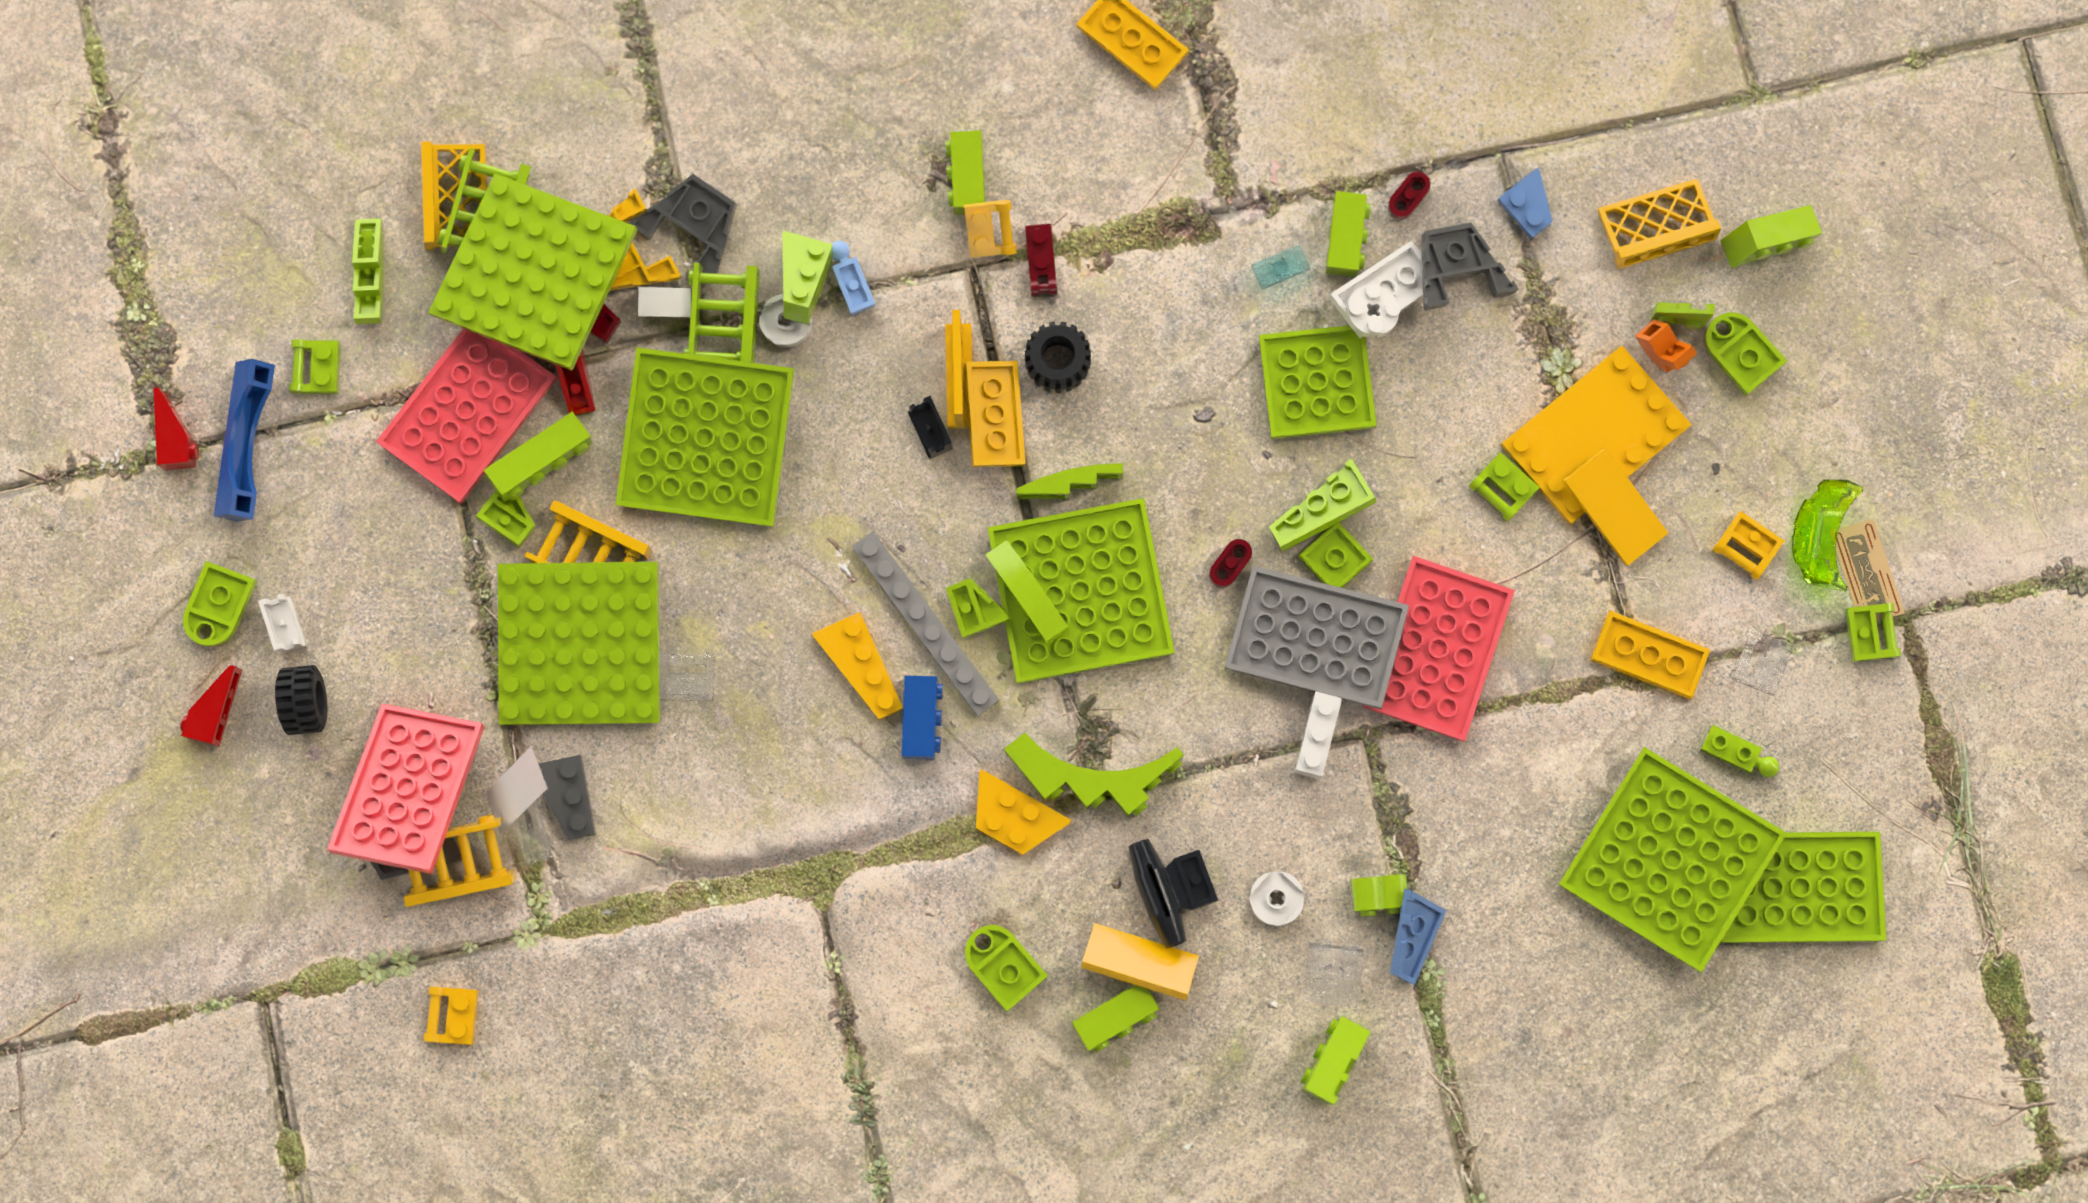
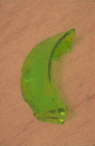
(1817, 532)

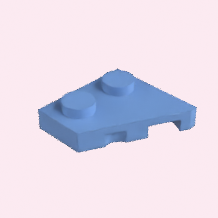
(1528, 204)

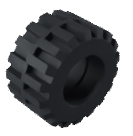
(1052, 336)
(301, 700)

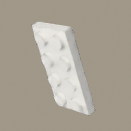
(1397, 273)

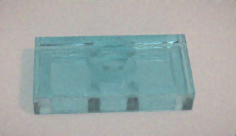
(1280, 267)

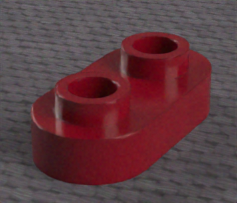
(1408, 196)
(1230, 564)

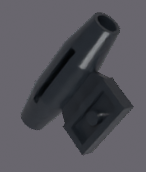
(1170, 888)

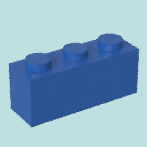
(921, 717)

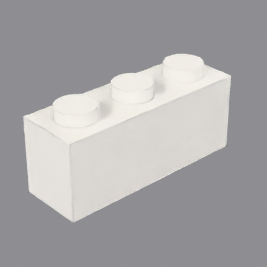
(1317, 735)

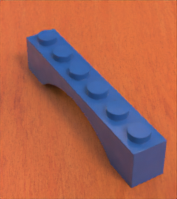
(236, 485)

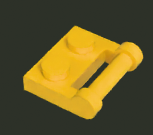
(981, 232)
(1753, 538)
(460, 1015)

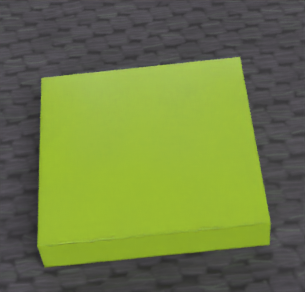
(1335, 557)

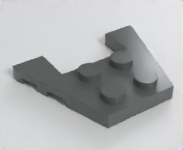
(697, 210)
(1454, 254)

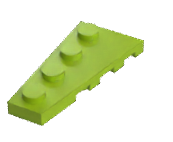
(1331, 503)

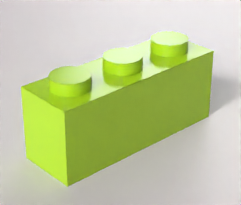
(966, 169)
(1347, 234)
(1116, 1017)

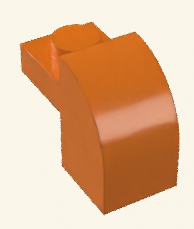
(1663, 346)

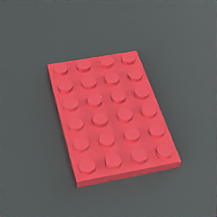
(466, 412)
(1444, 647)
(406, 788)

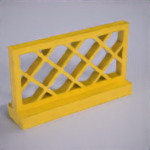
(431, 187)
(1663, 244)
(958, 352)

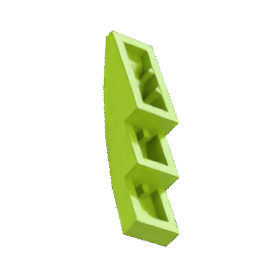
(368, 271)
(1059, 484)
(1027, 592)

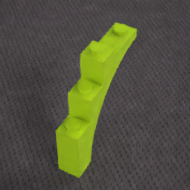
(1126, 786)

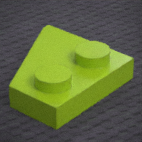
(1682, 314)
(507, 519)

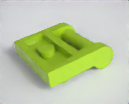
(324, 366)
(1509, 480)
(1864, 632)

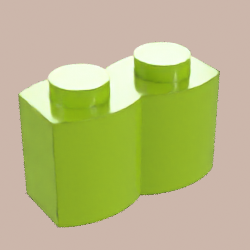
(1378, 894)

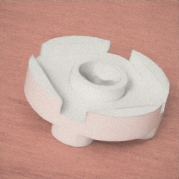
(1382, 300)
(780, 334)
(1292, 898)

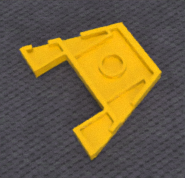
(633, 271)

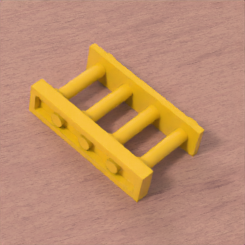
(587, 526)
(472, 880)

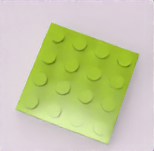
(1316, 382)

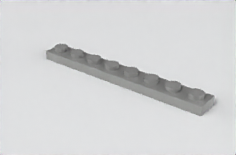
(925, 624)

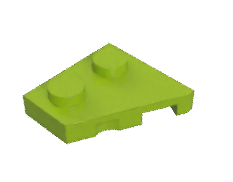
(974, 608)

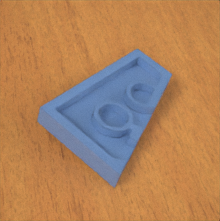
(1415, 935)

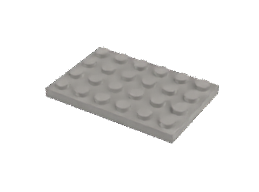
(1317, 637)

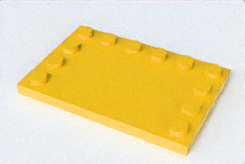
(1607, 408)

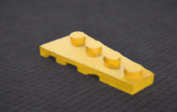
(857, 658)

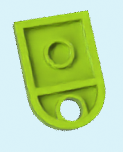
(1743, 353)
(217, 601)
(1003, 967)

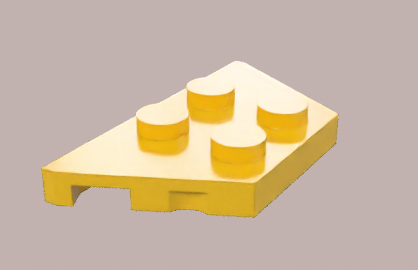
(1014, 816)

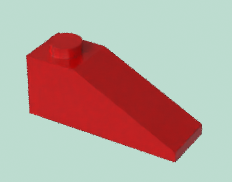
(577, 387)
(173, 441)
(210, 713)

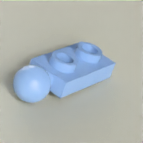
(851, 279)

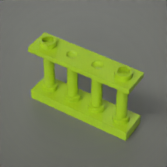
(466, 164)
(747, 307)

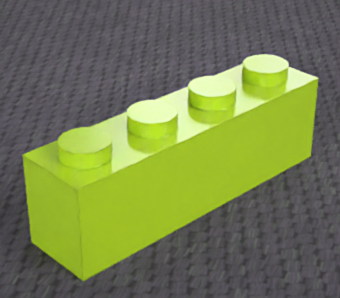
(538, 457)

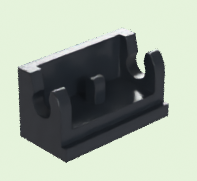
(930, 428)

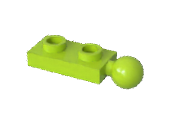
(1738, 752)

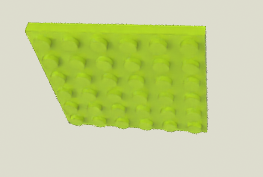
(533, 271)
(705, 436)
(1102, 581)
(578, 643)
(1672, 859)

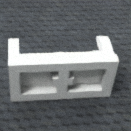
(664, 302)
(282, 624)

